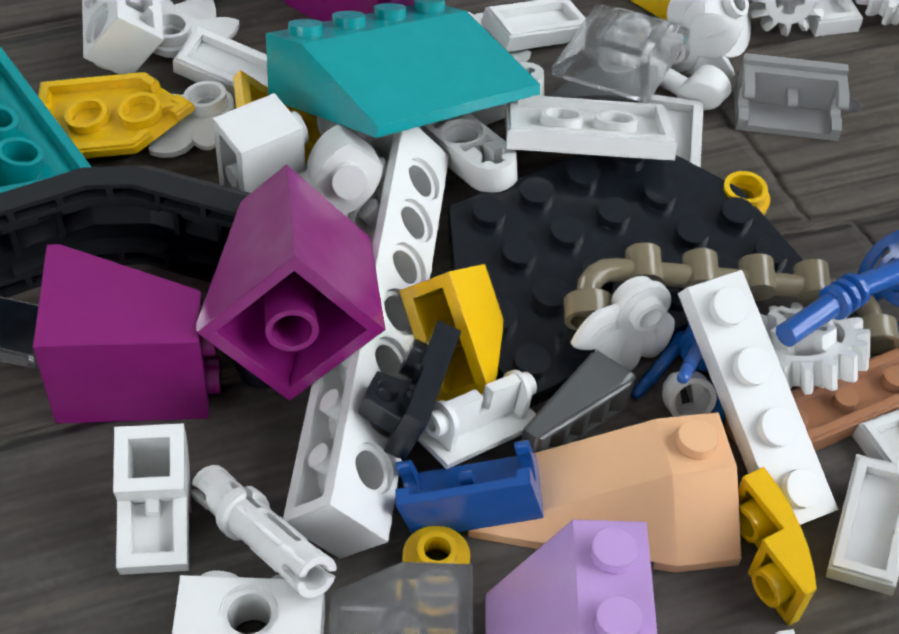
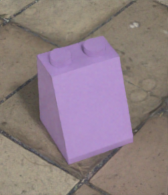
(579, 582)

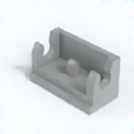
(791, 96)

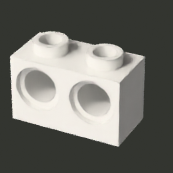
(121, 32)

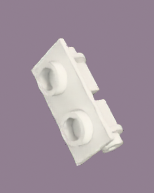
(480, 422)

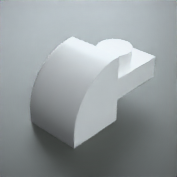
(152, 498)

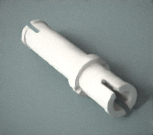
(246, 516)

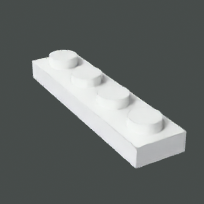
(756, 392)

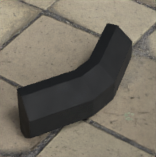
(117, 215)

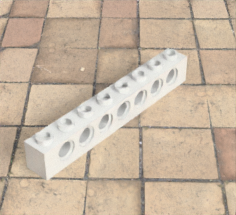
(341, 475)

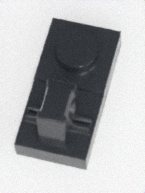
(407, 405)

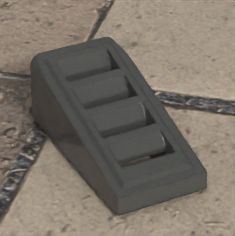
(582, 404)

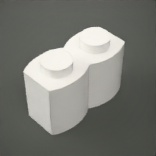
(343, 169)

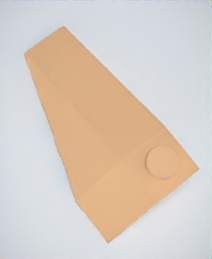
(656, 472)

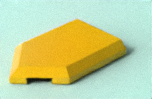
(113, 111)

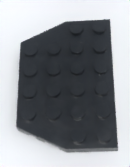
(588, 210)

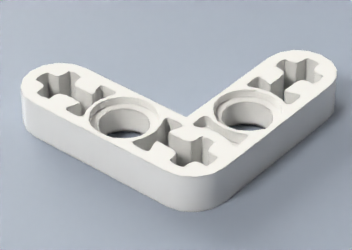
(465, 159)

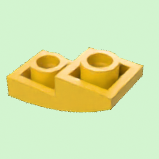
(783, 564)

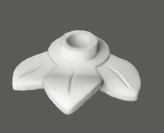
(183, 18)
(709, 36)
(197, 128)
(631, 326)

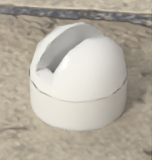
(699, 390)

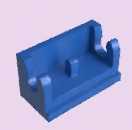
(472, 493)

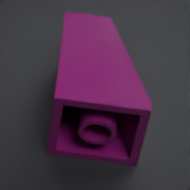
(292, 287)
(120, 343)

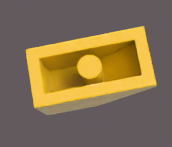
(469, 304)

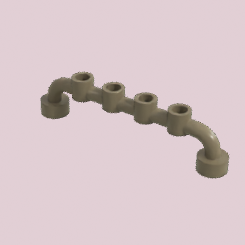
(701, 266)

